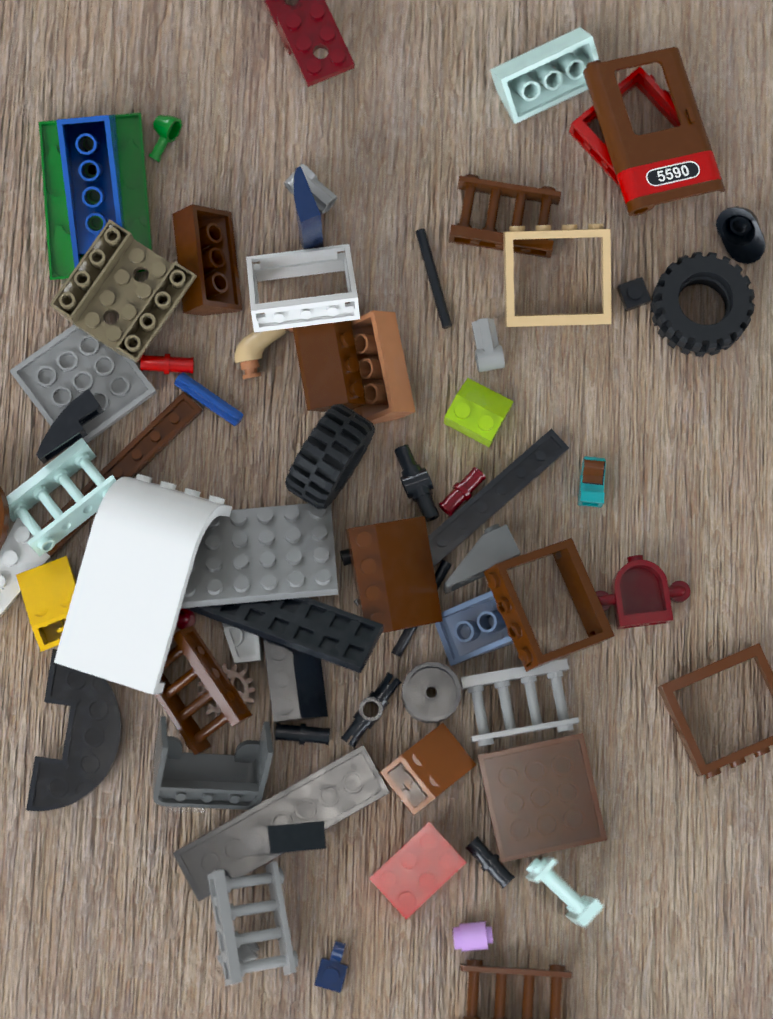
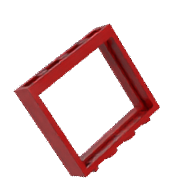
(589, 140)

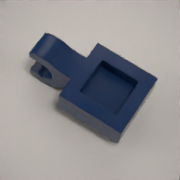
(332, 971)

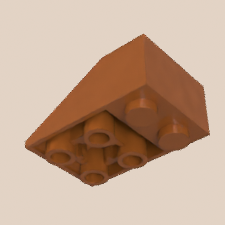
(427, 768)

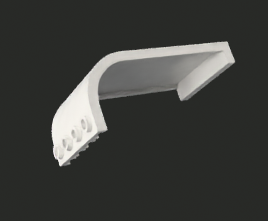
(135, 581)

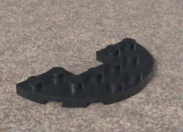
(89, 744)

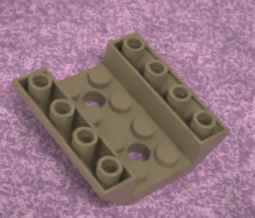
(107, 284)

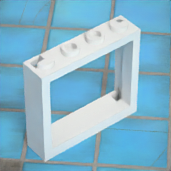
(304, 310)

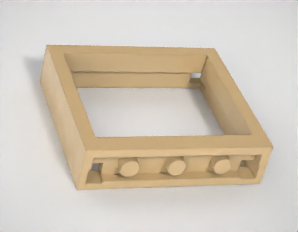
(545, 232)

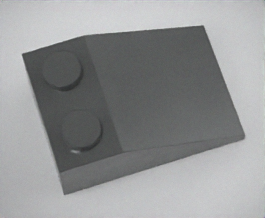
(492, 548)

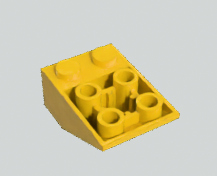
(47, 598)

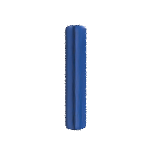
(208, 399)

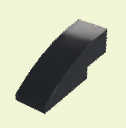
(68, 426)

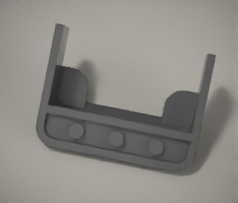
(210, 779)

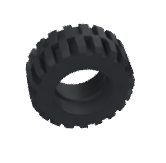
(714, 274)
(329, 456)

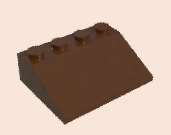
(394, 573)

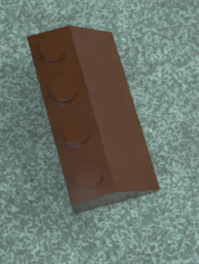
(208, 250)
(329, 366)

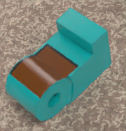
(592, 482)

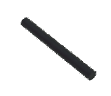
(433, 278)
(408, 633)

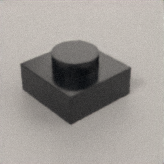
(633, 294)

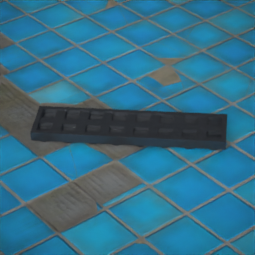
(304, 626)

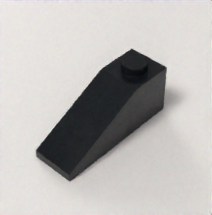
(282, 838)

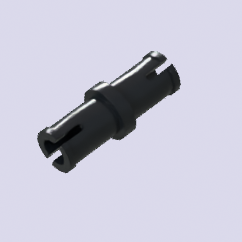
(302, 734)
(490, 862)

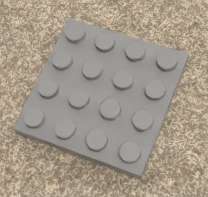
(78, 363)

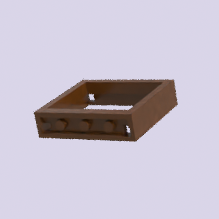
(580, 590)
(735, 758)

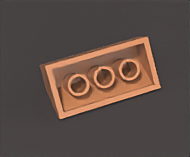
(382, 368)

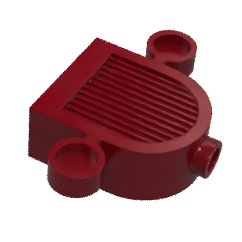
(642, 594)

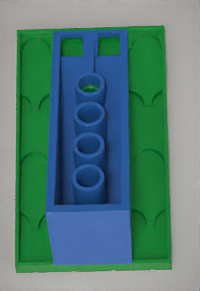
(83, 202)

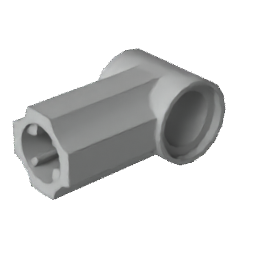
(323, 196)
(488, 351)

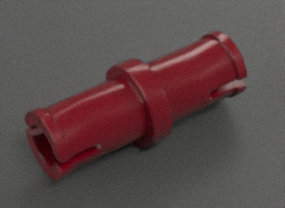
(462, 491)

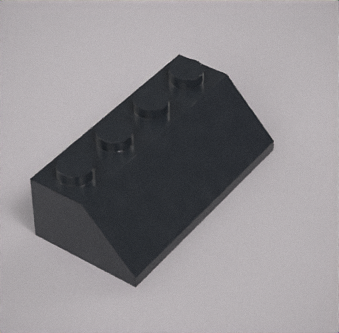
(294, 684)

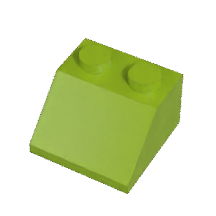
(477, 412)

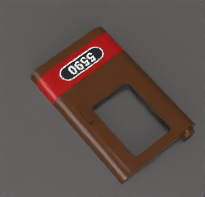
(660, 163)

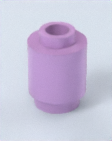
(472, 936)

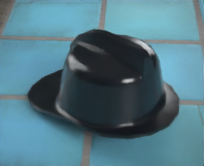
(741, 234)

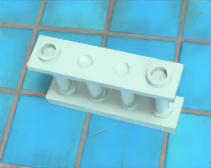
(48, 479)
(580, 909)

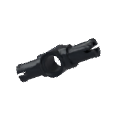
(416, 483)
(361, 721)

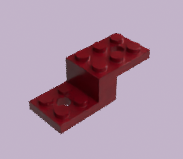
(306, 29)

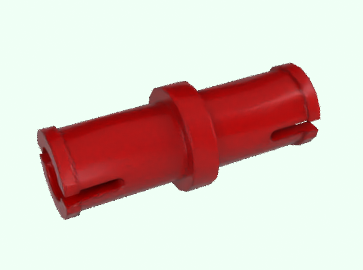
(167, 364)

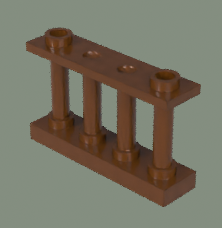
(488, 235)
(217, 688)
(474, 968)

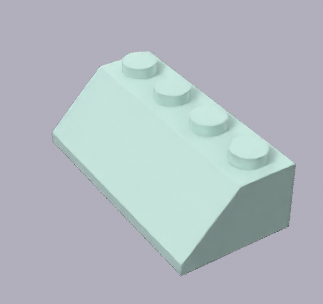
(545, 74)

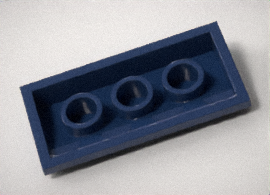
(307, 213)

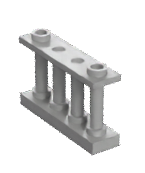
(501, 681)
(225, 914)

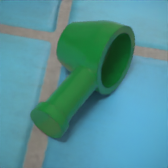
(168, 129)

